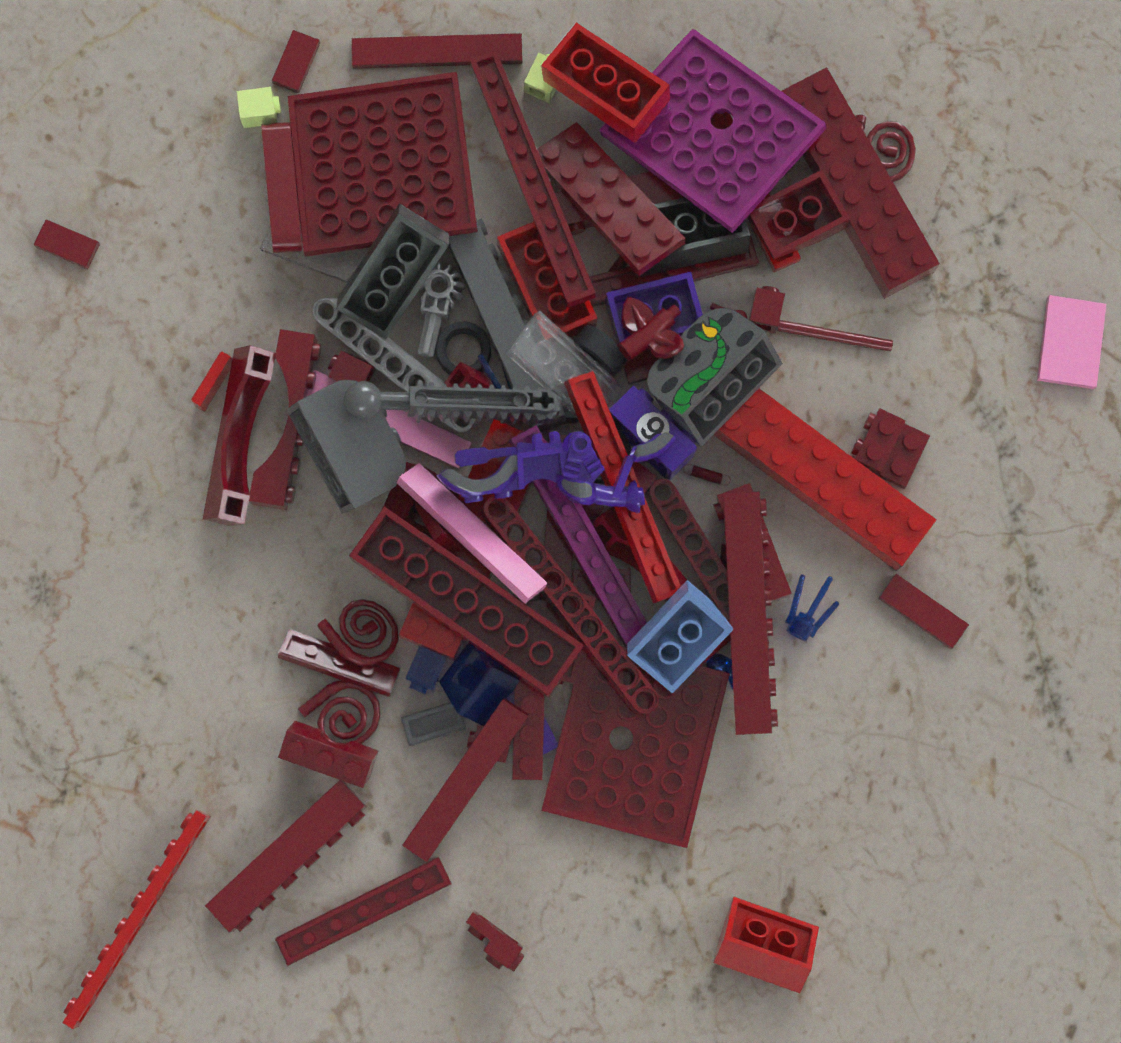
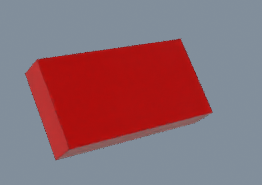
(212, 381)

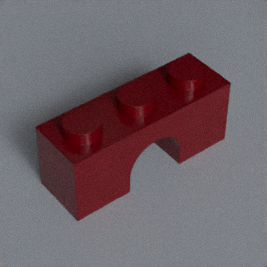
(346, 762)

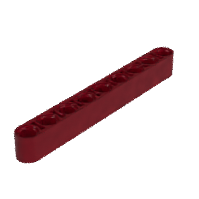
(583, 611)

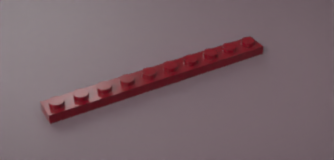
(532, 179)

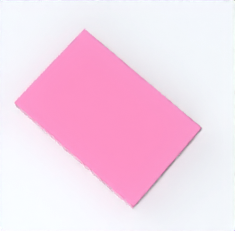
(1071, 342)

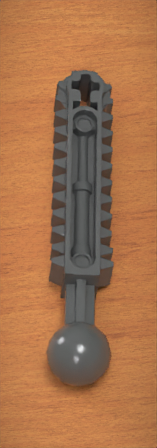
(443, 402)

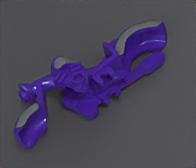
(568, 464)

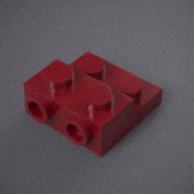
(890, 447)
(501, 948)

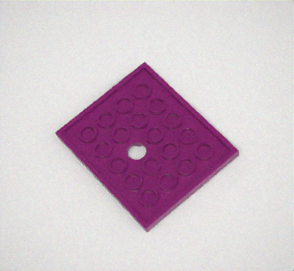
(713, 167)

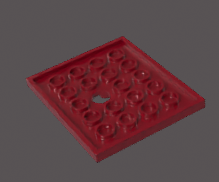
(655, 781)

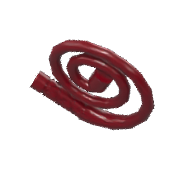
(891, 151)
(344, 650)
(348, 719)

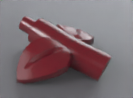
(649, 330)

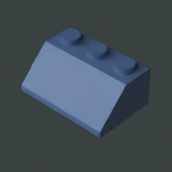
(679, 637)

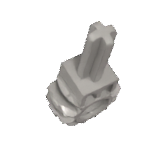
(437, 306)

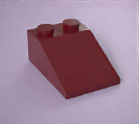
(799, 215)

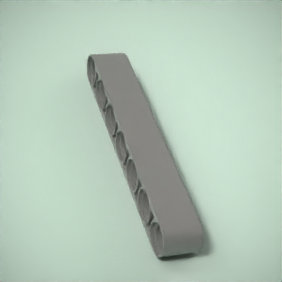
(383, 359)

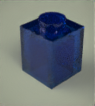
(425, 670)

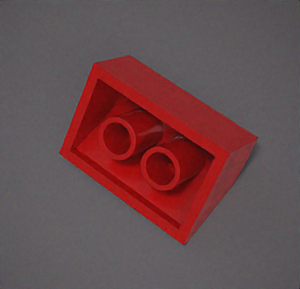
(767, 945)

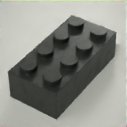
(703, 235)
(392, 271)

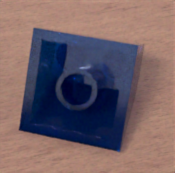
(477, 684)

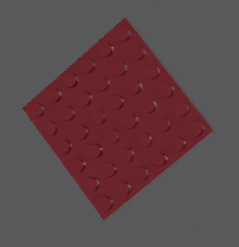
(377, 148)

